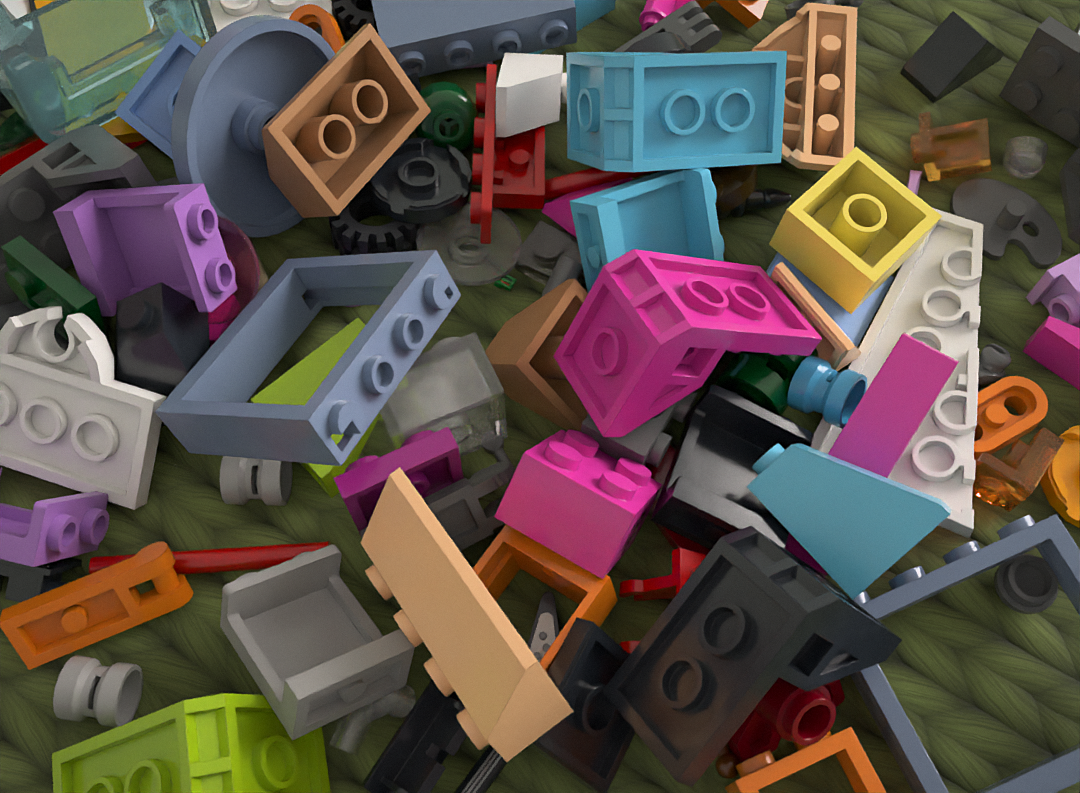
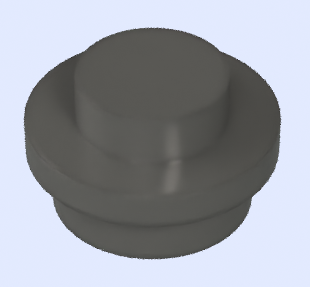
(1026, 584)

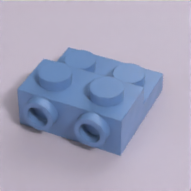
(153, 98)

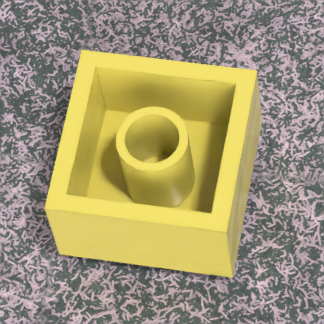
(853, 229)

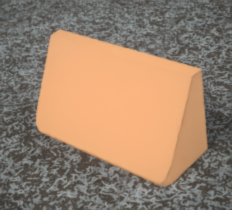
(835, 344)

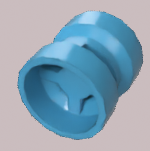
(826, 391)

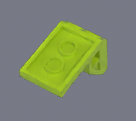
(197, 748)

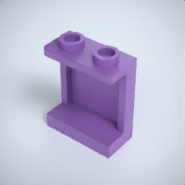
(147, 237)
(53, 528)

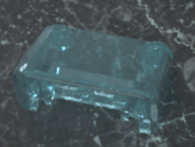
(83, 57)

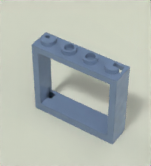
(210, 403)
(915, 586)

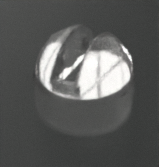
(1024, 157)

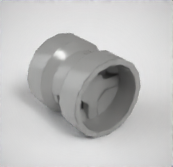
(255, 479)
(98, 691)

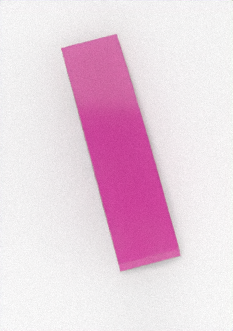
(889, 413)

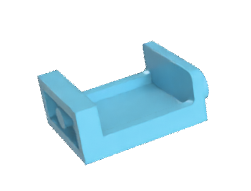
(654, 213)

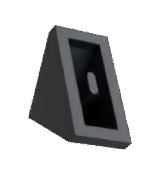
(950, 58)

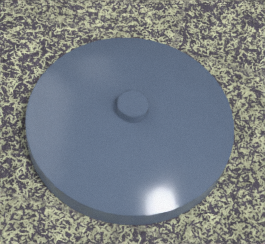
(225, 102)

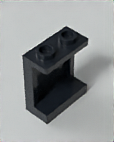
(713, 465)

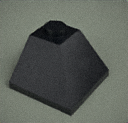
(158, 338)

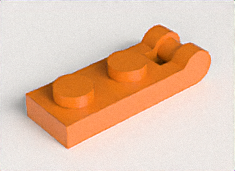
(95, 606)

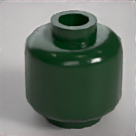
(450, 102)

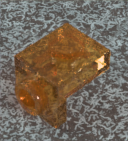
(952, 149)

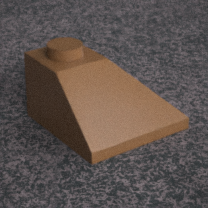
(525, 359)

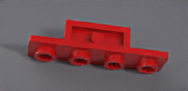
(508, 168)

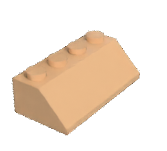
(452, 612)

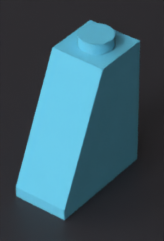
(843, 513)

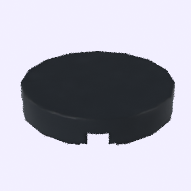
(421, 182)

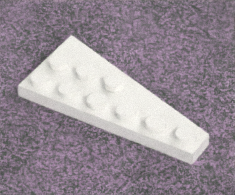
(939, 305)

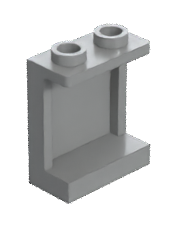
(311, 641)

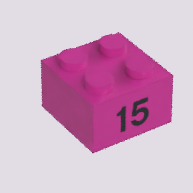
(579, 500)

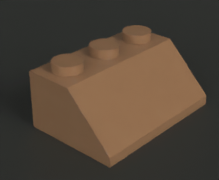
(342, 126)

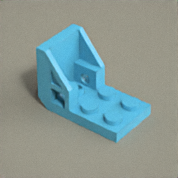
(675, 109)

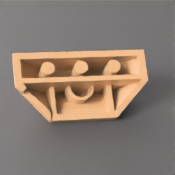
(817, 84)

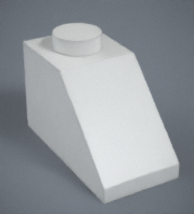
(529, 92)

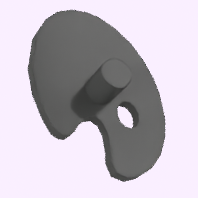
(1003, 214)

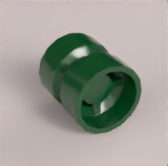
(762, 378)

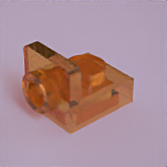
(1019, 471)

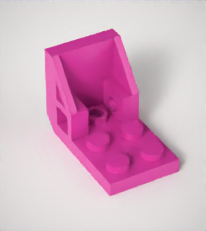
(662, 326)

